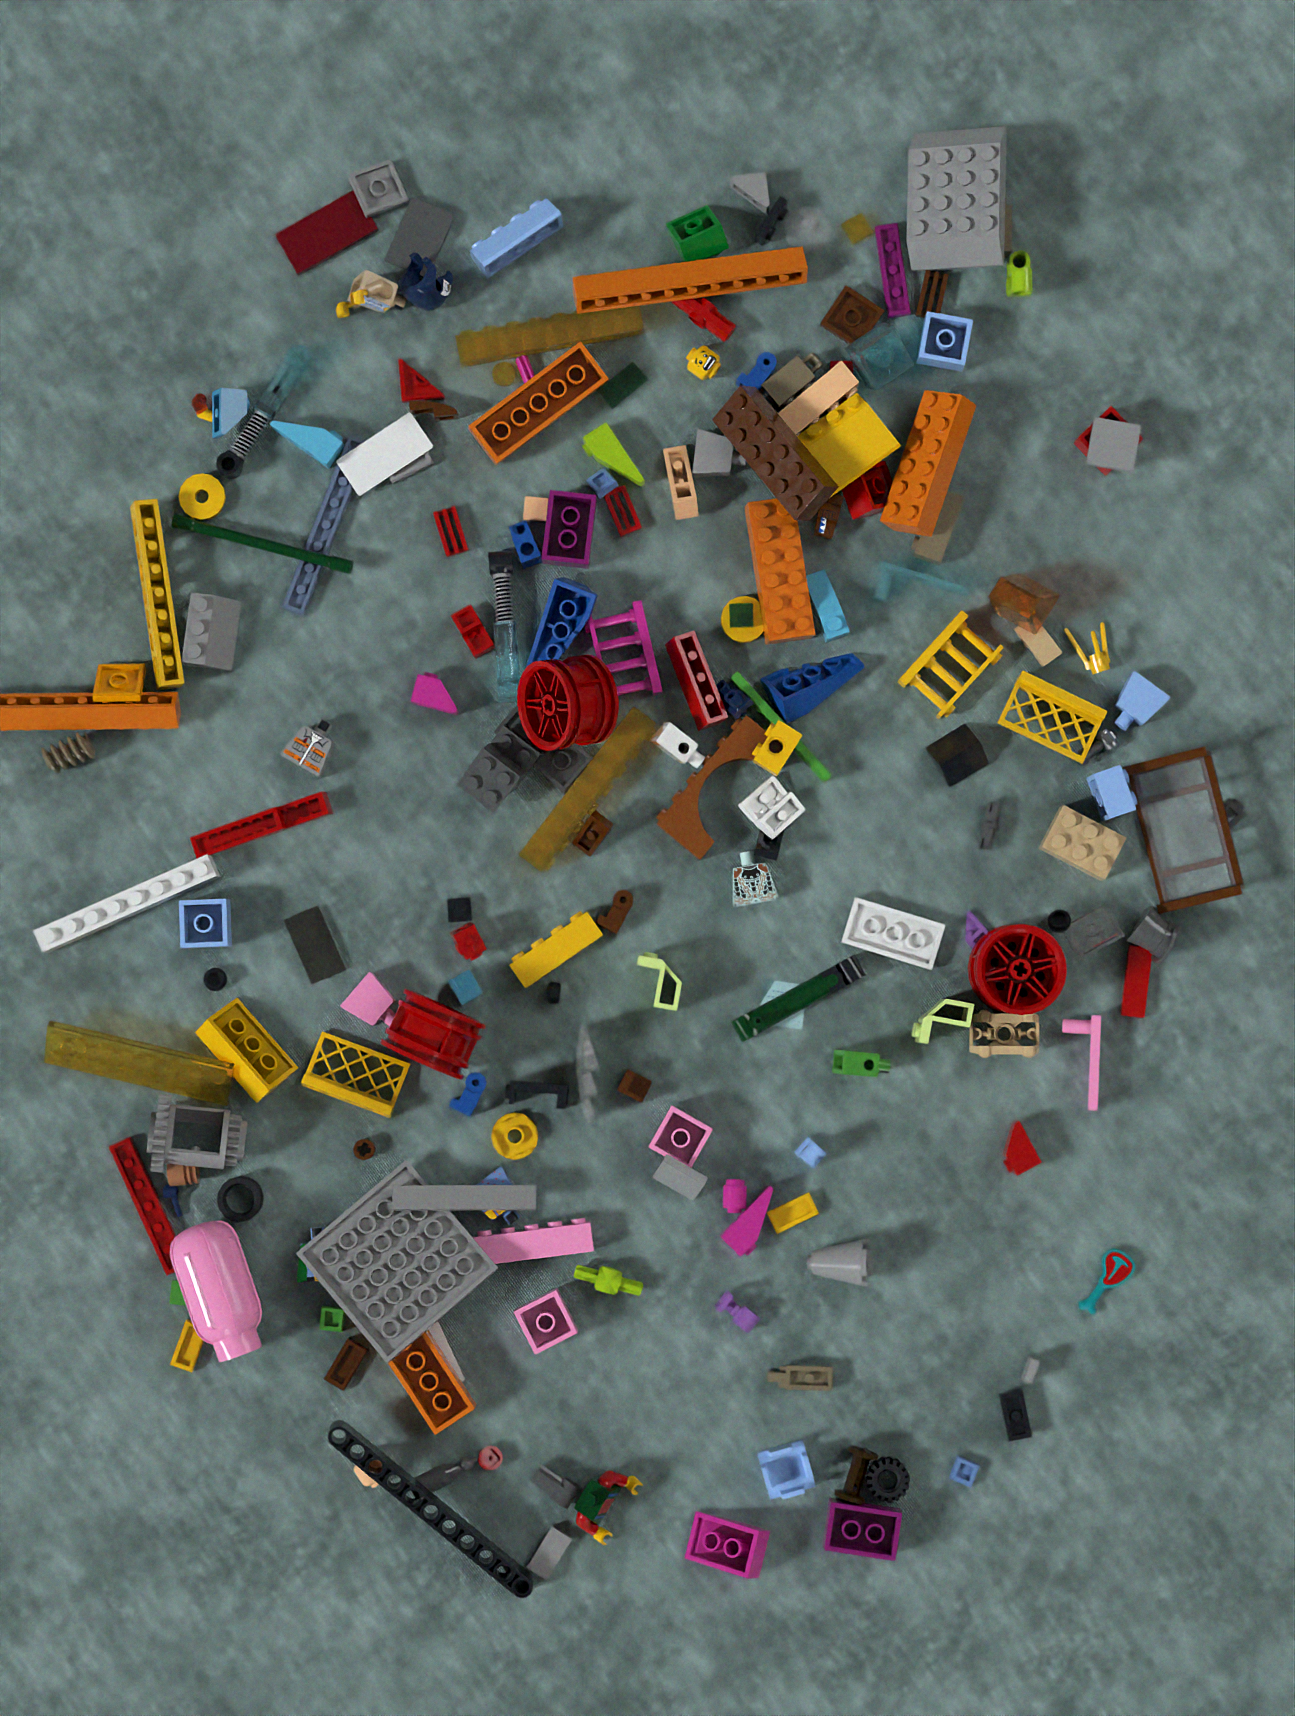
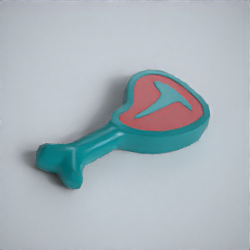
(1116, 1269)

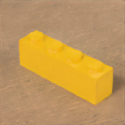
(556, 949)

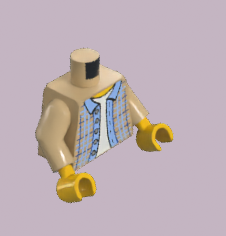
(373, 293)

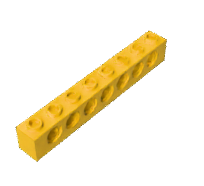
(157, 594)

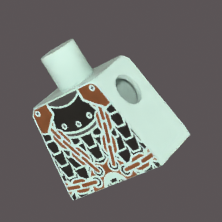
(752, 882)

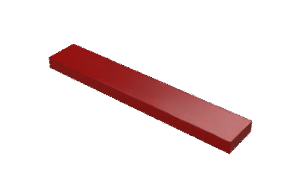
(145, 1199)

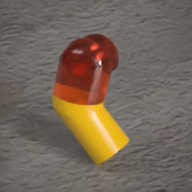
(200, 407)

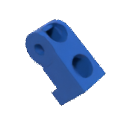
(760, 373)
(525, 544)
(471, 1095)

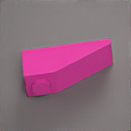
(746, 1227)

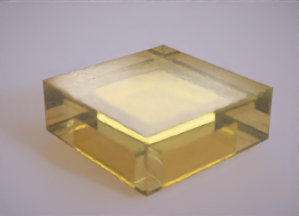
(856, 228)

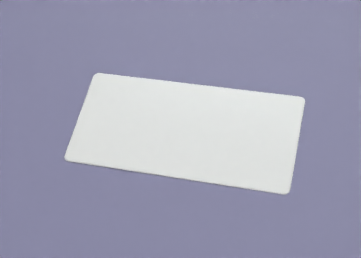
(384, 454)

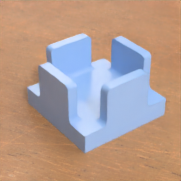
(786, 1470)

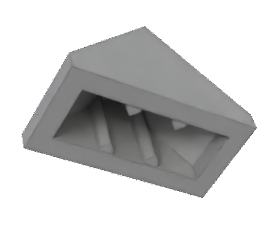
(752, 188)

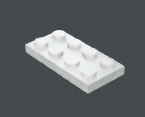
(893, 933)

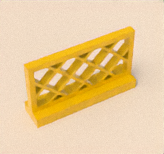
(1054, 697)
(349, 1094)

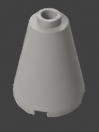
(843, 1262)

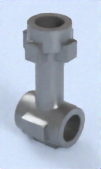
(1105, 740)

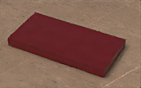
(325, 233)

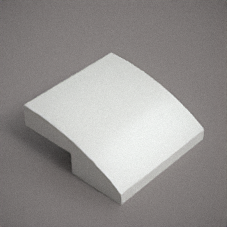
(771, 807)

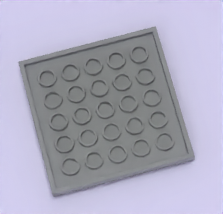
(396, 1267)

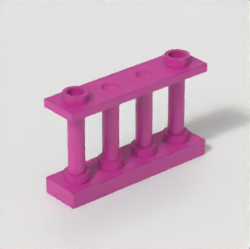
(640, 637)

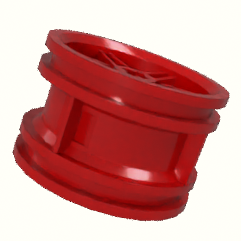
(567, 702)
(1039, 993)
(433, 1034)

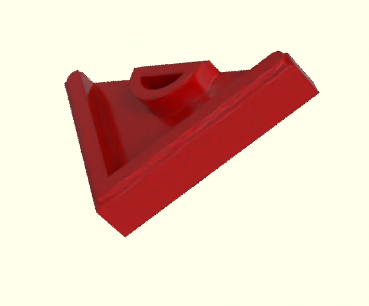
(415, 386)

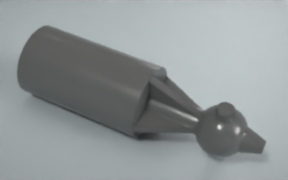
(443, 1474)

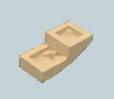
(1040, 645)

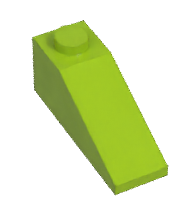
(608, 451)

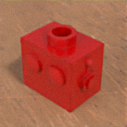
(468, 941)

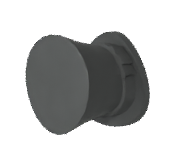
(1155, 934)

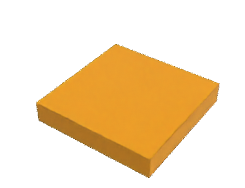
(119, 682)

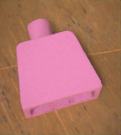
(370, 1001)

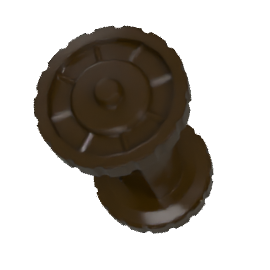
(856, 1474)

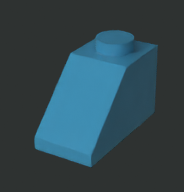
(227, 409)

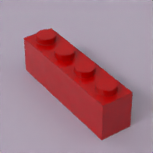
(696, 680)

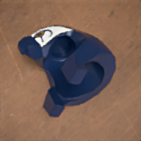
(429, 292)

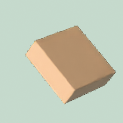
(535, 509)

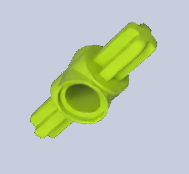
(608, 1280)

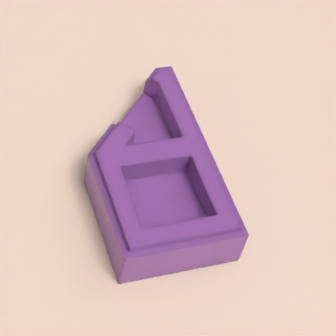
(974, 929)

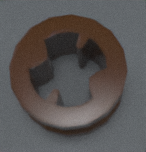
(360, 1143)

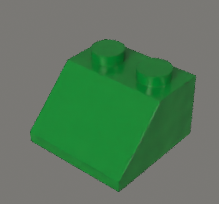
(697, 235)

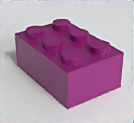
(569, 529)
(862, 1529)

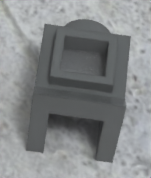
(1234, 811)

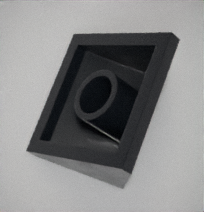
(957, 755)

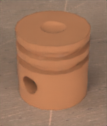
(181, 1175)

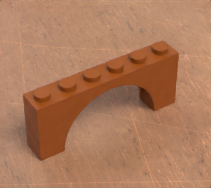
(682, 818)

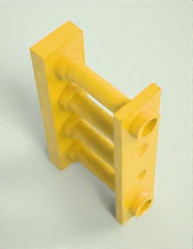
(944, 643)

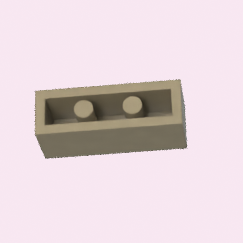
(933, 548)

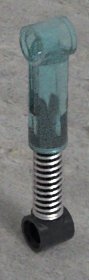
(266, 409)
(505, 628)

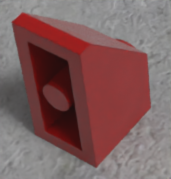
(1019, 1151)

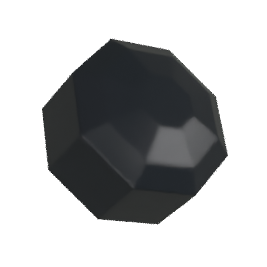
(553, 992)

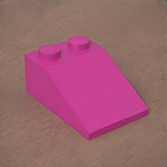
(727, 1545)

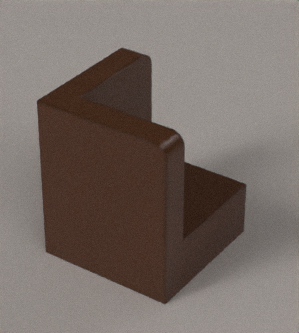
(634, 1085)

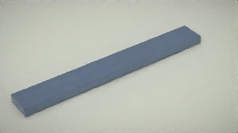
(321, 536)

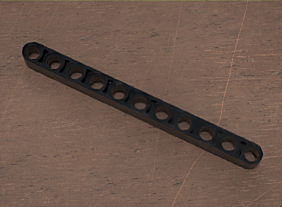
(426, 1498)

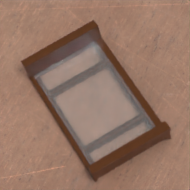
(1186, 829)

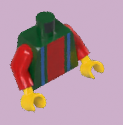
(597, 1500)

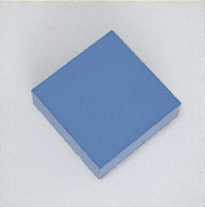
(602, 482)
(964, 1471)

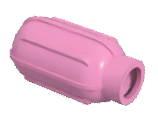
(217, 1288)

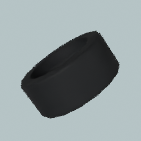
(222, 1199)

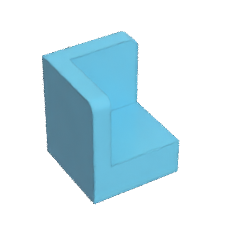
(465, 987)

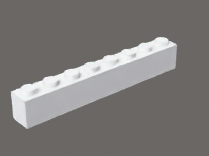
(126, 903)

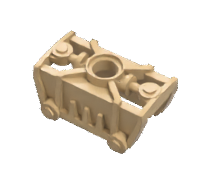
(1004, 1047)

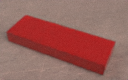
(1136, 982)

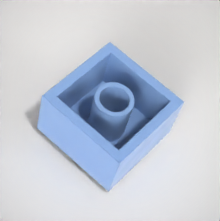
(944, 341)
(1112, 793)
(205, 923)

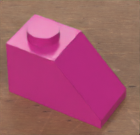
(432, 694)

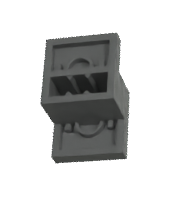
(499, 768)

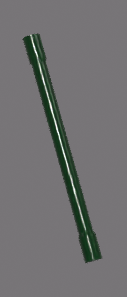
(332, 562)

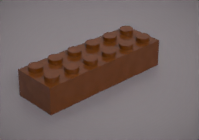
(775, 453)

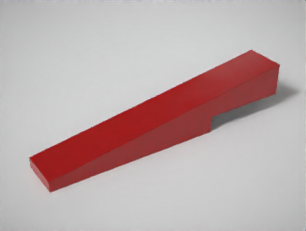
(262, 824)

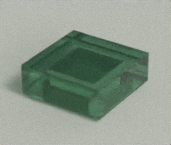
(741, 615)

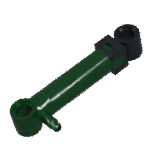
(798, 998)

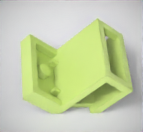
(650, 960)
(922, 1029)

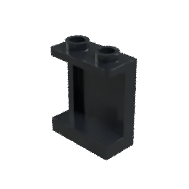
(540, 1087)

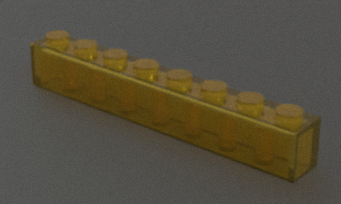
(546, 334)
(587, 789)

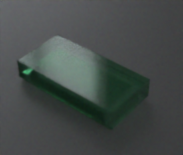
(622, 385)

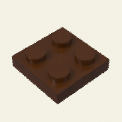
(851, 316)

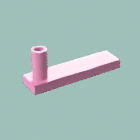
(1094, 1028)

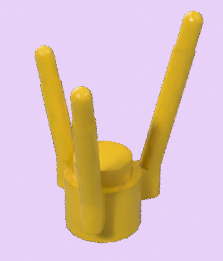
(1099, 661)

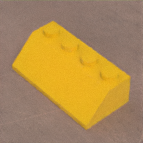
(241, 1040)

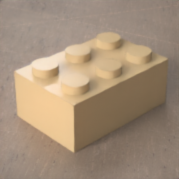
(1082, 843)

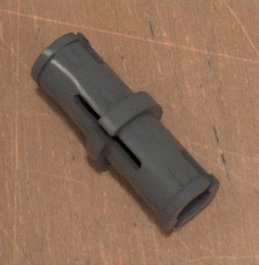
(989, 826)

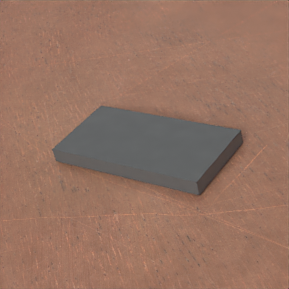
(557, 766)

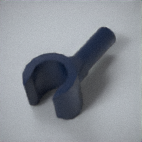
(172, 1192)

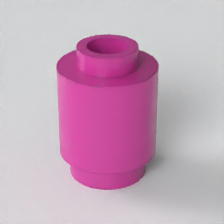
(734, 1195)

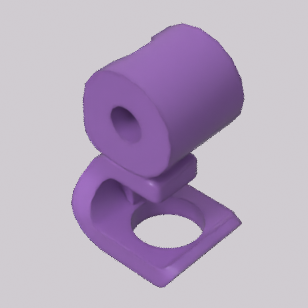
(742, 1316)

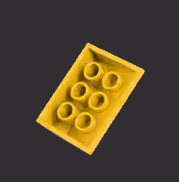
(849, 441)

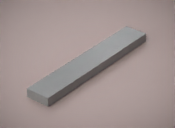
(463, 1197)

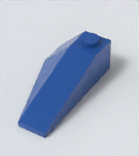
(563, 618)
(803, 689)

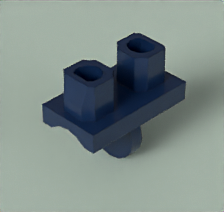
(733, 699)

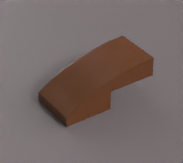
(441, 411)

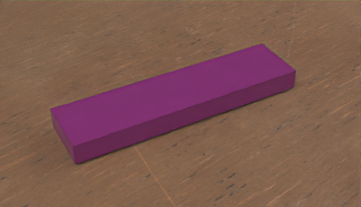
(892, 270)

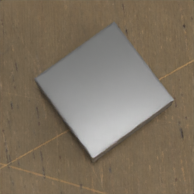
(1030, 1369)

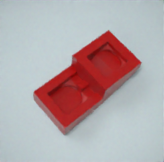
(473, 631)

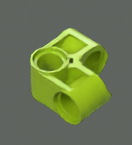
(1019, 280)

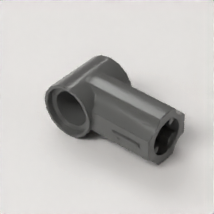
(560, 1488)

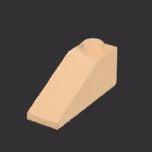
(681, 482)

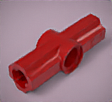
(707, 317)

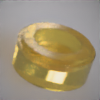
(503, 374)

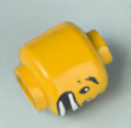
(703, 362)

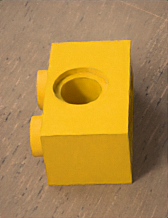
(772, 761)

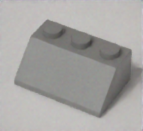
(211, 632)

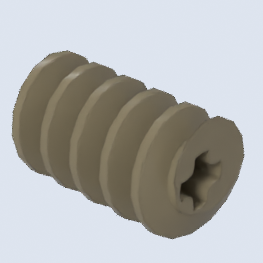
(68, 753)

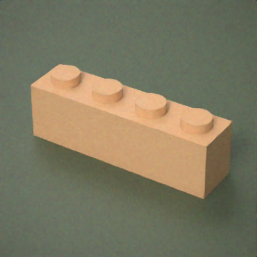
(820, 398)

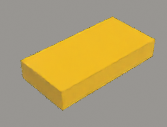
(792, 1212)
(187, 1348)

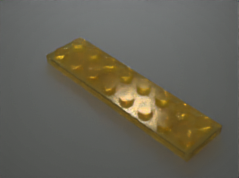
(138, 1063)

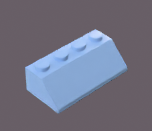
(517, 237)

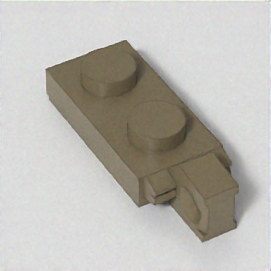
(803, 1377)

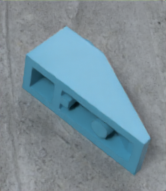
(315, 441)
(826, 606)

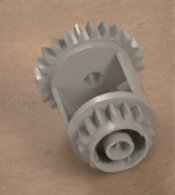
(162, 1133)

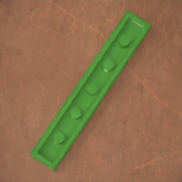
(766, 711)

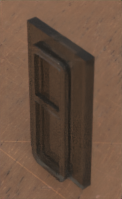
(314, 944)

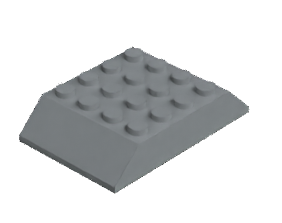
(956, 199)

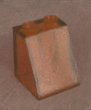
(1022, 601)

